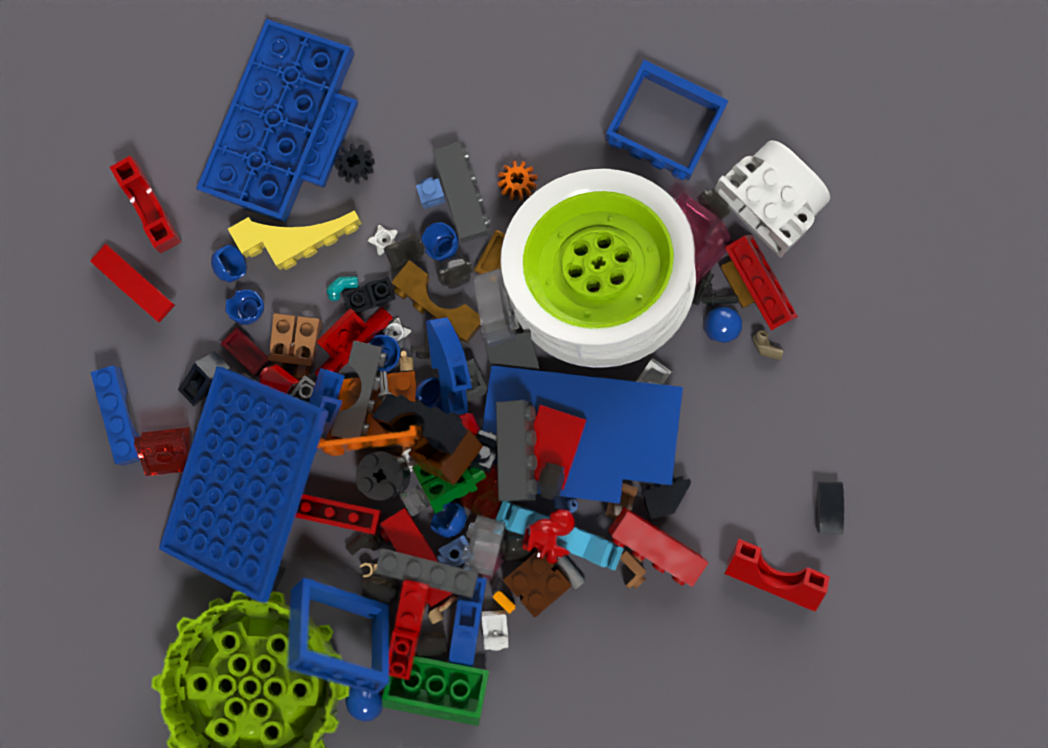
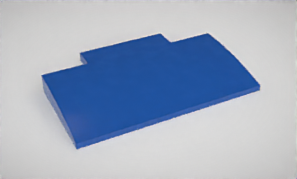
(281, 122)
(626, 433)

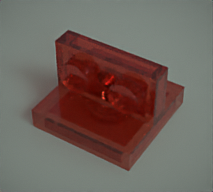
(163, 450)

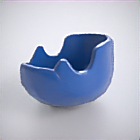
(440, 241)
(228, 263)
(245, 307)
(722, 324)
(391, 348)
(429, 393)
(449, 520)
(364, 705)

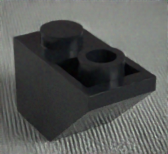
(665, 499)

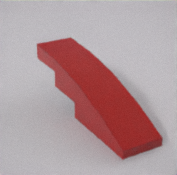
(132, 283)

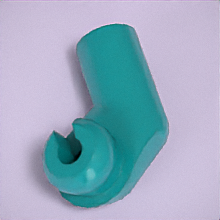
(339, 285)

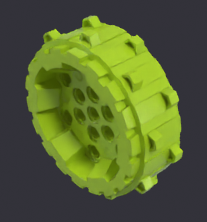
(202, 652)

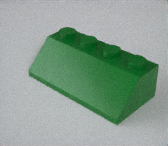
(439, 691)

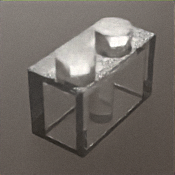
(483, 546)

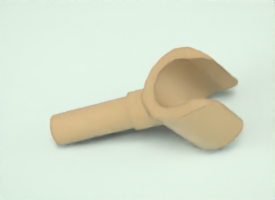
(406, 363)
(372, 568)
(435, 615)

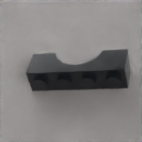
(440, 429)

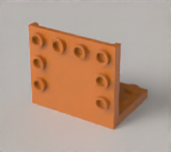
(398, 384)

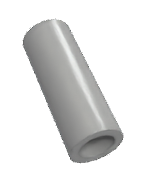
(569, 572)

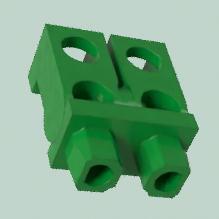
(441, 492)

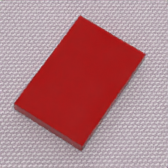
(557, 439)

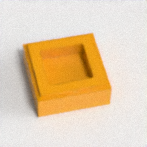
(504, 601)

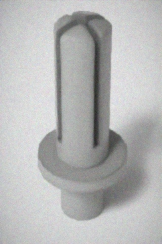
(383, 388)

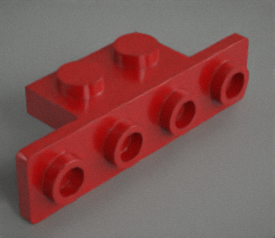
(349, 328)

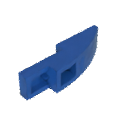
(452, 366)
(325, 396)
(467, 626)

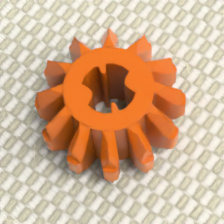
(517, 172)

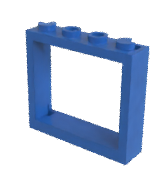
(682, 87)
(330, 668)

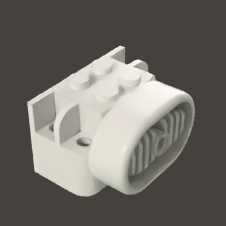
(774, 195)

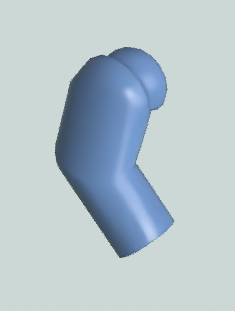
(565, 503)

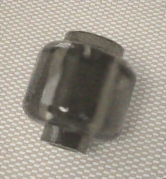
(454, 271)
(512, 547)

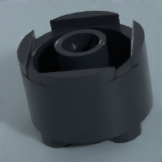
(374, 485)

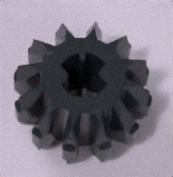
(345, 168)

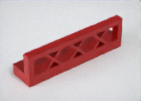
(761, 282)

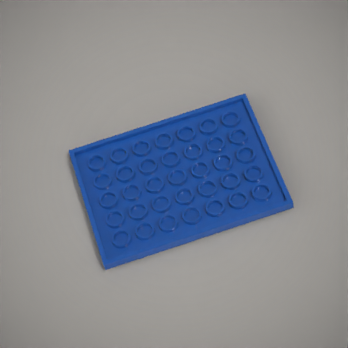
(243, 482)

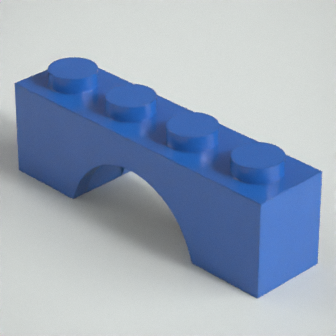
(111, 396)

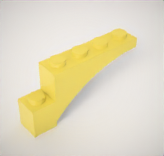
(290, 243)

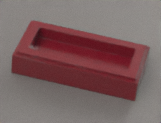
(245, 351)

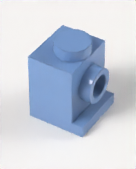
(430, 192)
(445, 551)

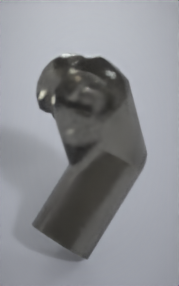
(366, 541)

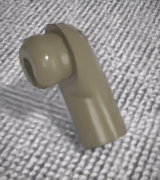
(764, 347)

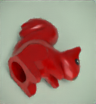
(544, 535)

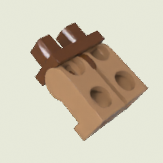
(294, 343)

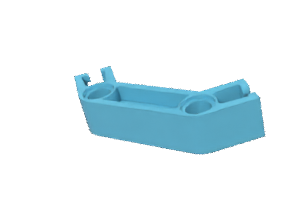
(578, 542)

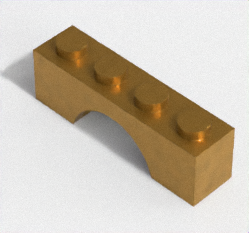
(413, 283)

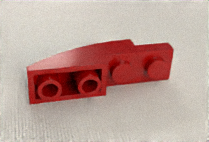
(407, 628)

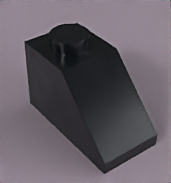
(199, 378)

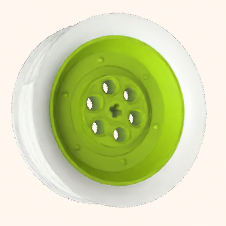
(581, 215)

